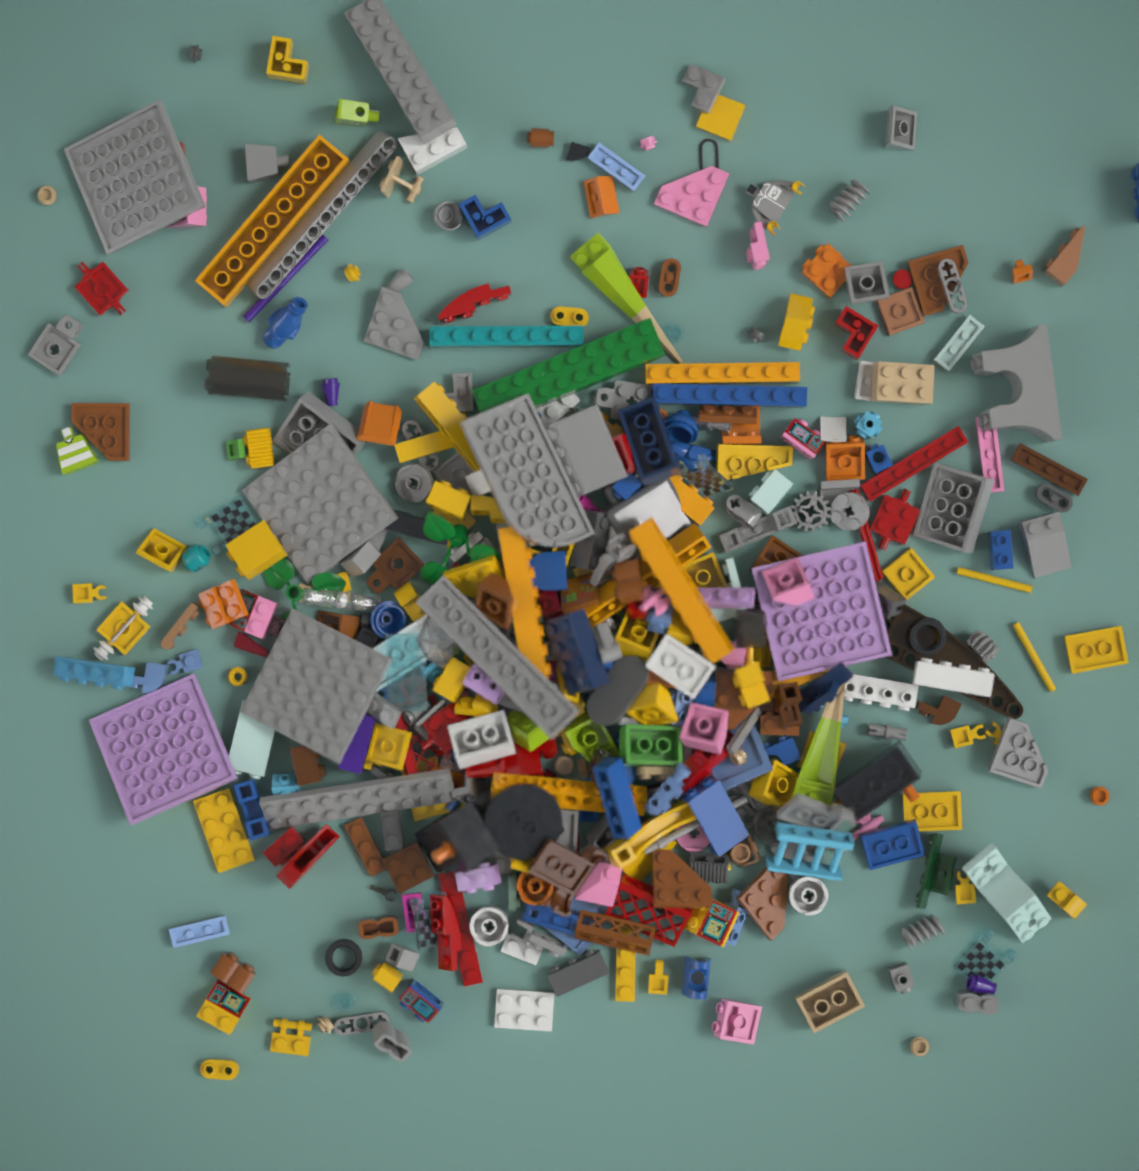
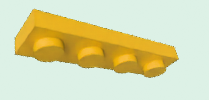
(625, 972)

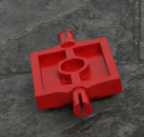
(101, 288)
(894, 519)
(438, 728)

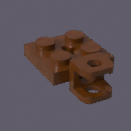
(388, 574)

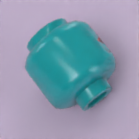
(195, 557)

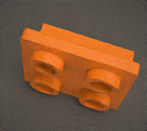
(743, 433)

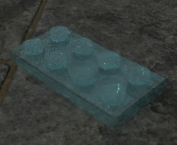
(406, 672)

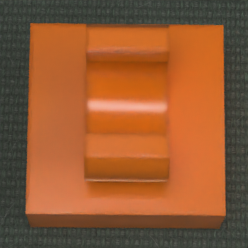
(1021, 273)

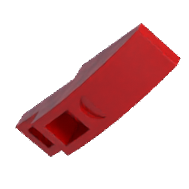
(465, 303)
(702, 763)
(448, 932)

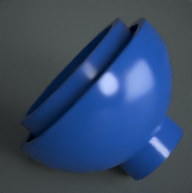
(681, 427)
(397, 618)

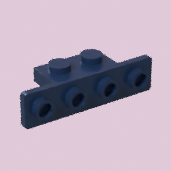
(823, 688)

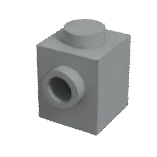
(402, 957)

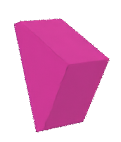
(408, 911)

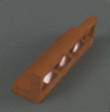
(610, 937)

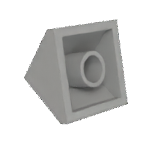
(900, 128)
(866, 282)

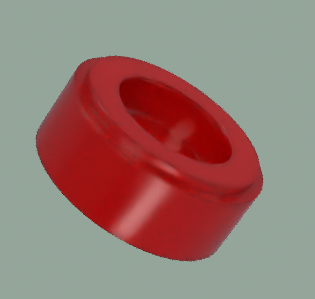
(902, 279)

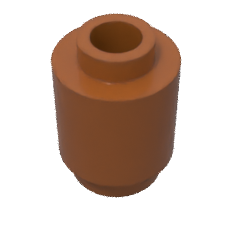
(540, 137)

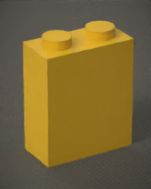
(255, 550)

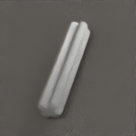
(743, 731)

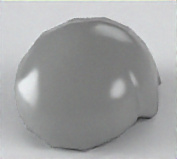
(447, 216)

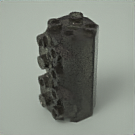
(247, 379)

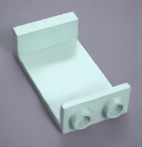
(251, 746)

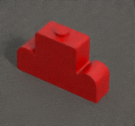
(528, 762)
(307, 856)

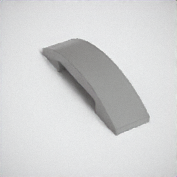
(764, 527)

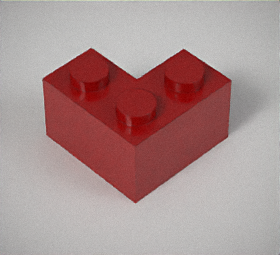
(860, 331)

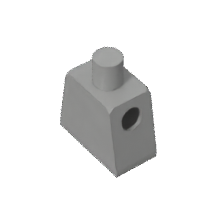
(263, 162)

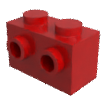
(279, 851)

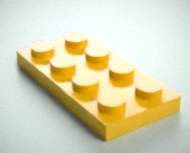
(224, 830)

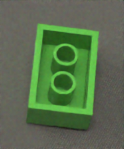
(650, 745)

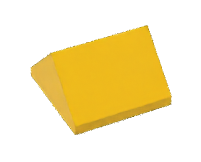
(161, 550)

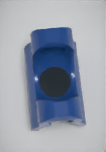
(696, 978)

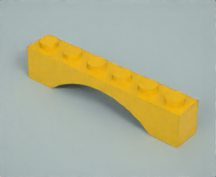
(626, 850)

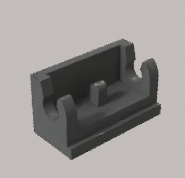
(889, 600)

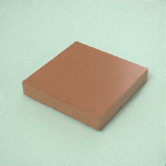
(900, 311)

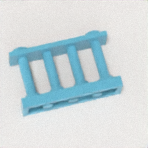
(812, 836)

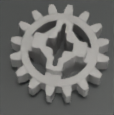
(812, 502)

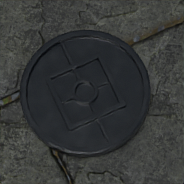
(523, 820)

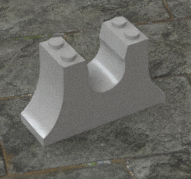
(1033, 385)

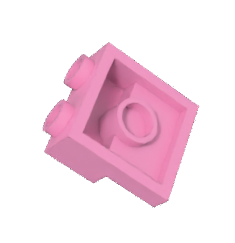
(757, 253)
(736, 1021)

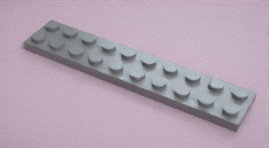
(497, 657)
(358, 799)

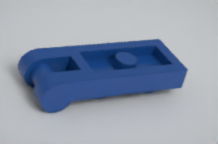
(549, 919)

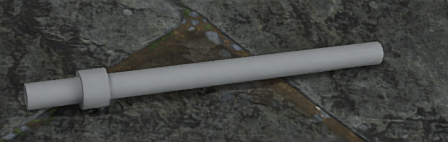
(663, 841)

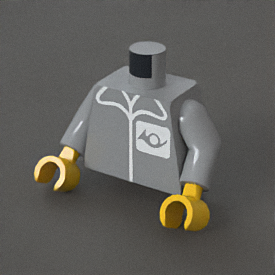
(771, 201)

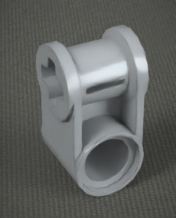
(745, 513)

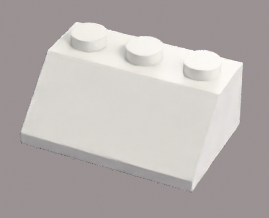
(481, 739)

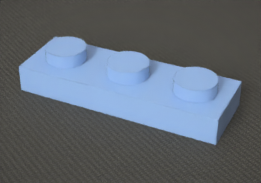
(616, 167)
(199, 931)

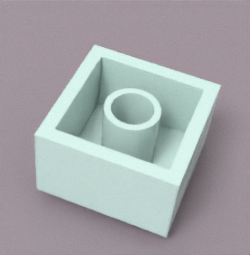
(770, 492)

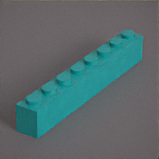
(506, 336)

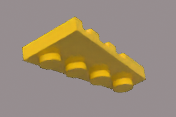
(743, 460)

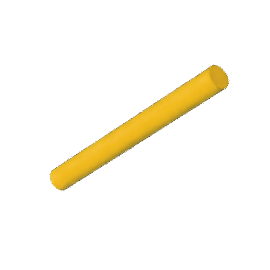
(995, 580)
(1034, 657)

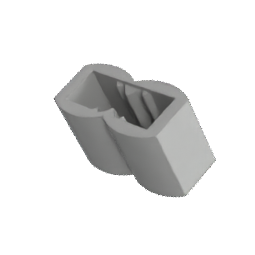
(982, 1002)
(391, 1041)

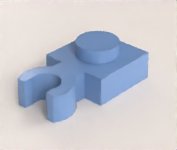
(188, 661)

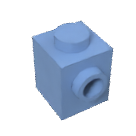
(660, 623)

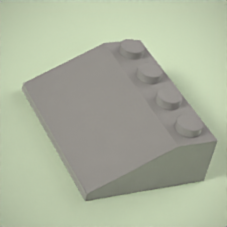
(309, 418)
(586, 450)
(953, 508)

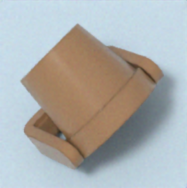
(742, 852)

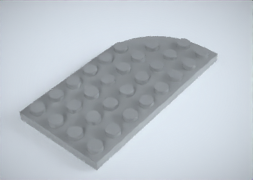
(526, 474)

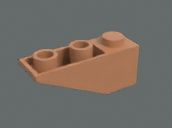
(1067, 261)

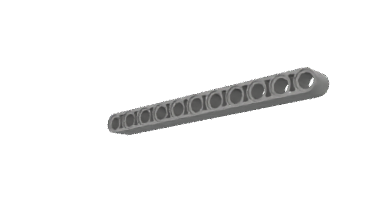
(322, 214)

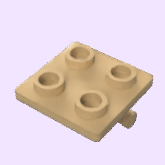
(388, 183)

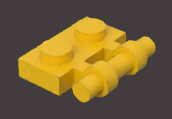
(291, 1043)

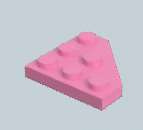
(693, 195)

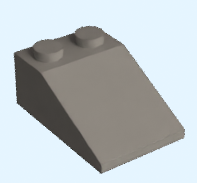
(1046, 544)

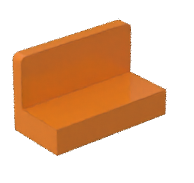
(601, 196)

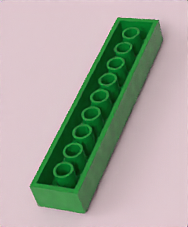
(576, 368)

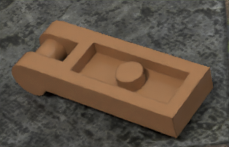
(180, 626)

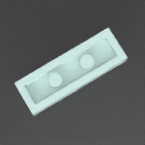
(959, 343)

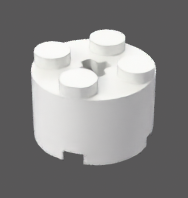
(817, 899)
(494, 935)

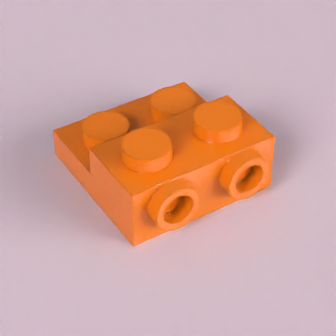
(826, 269)
(845, 459)
(222, 604)

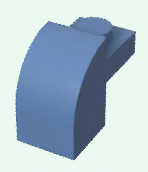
(154, 677)

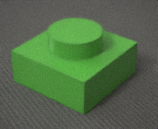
(235, 449)

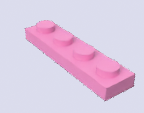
(990, 457)

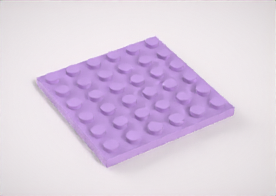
(834, 627)
(163, 749)

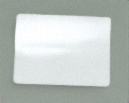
(833, 428)

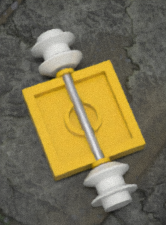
(123, 628)

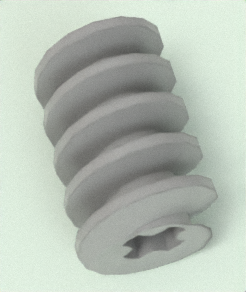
(848, 199)
(922, 931)

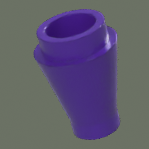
(331, 391)
(979, 984)

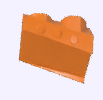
(379, 423)

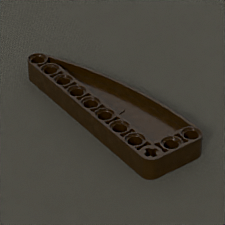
(953, 652)

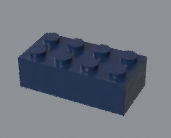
(649, 441)
(576, 652)

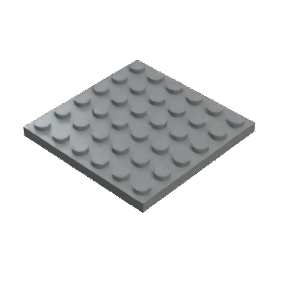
(134, 177)
(320, 503)
(316, 685)

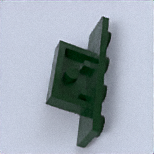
(937, 873)

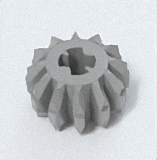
(982, 645)

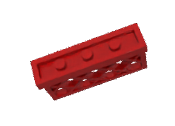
(410, 764)
(645, 891)

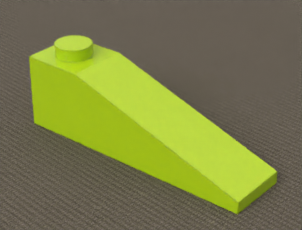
(587, 735)

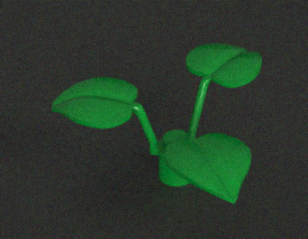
(440, 529)
(283, 571)

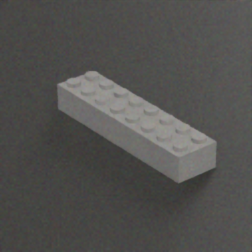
(400, 69)

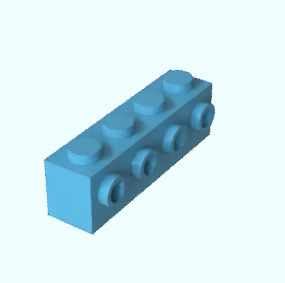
(94, 671)

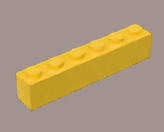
(447, 418)

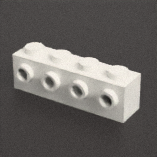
(953, 678)
(882, 691)

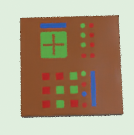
(579, 594)

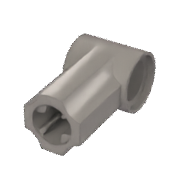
(607, 646)

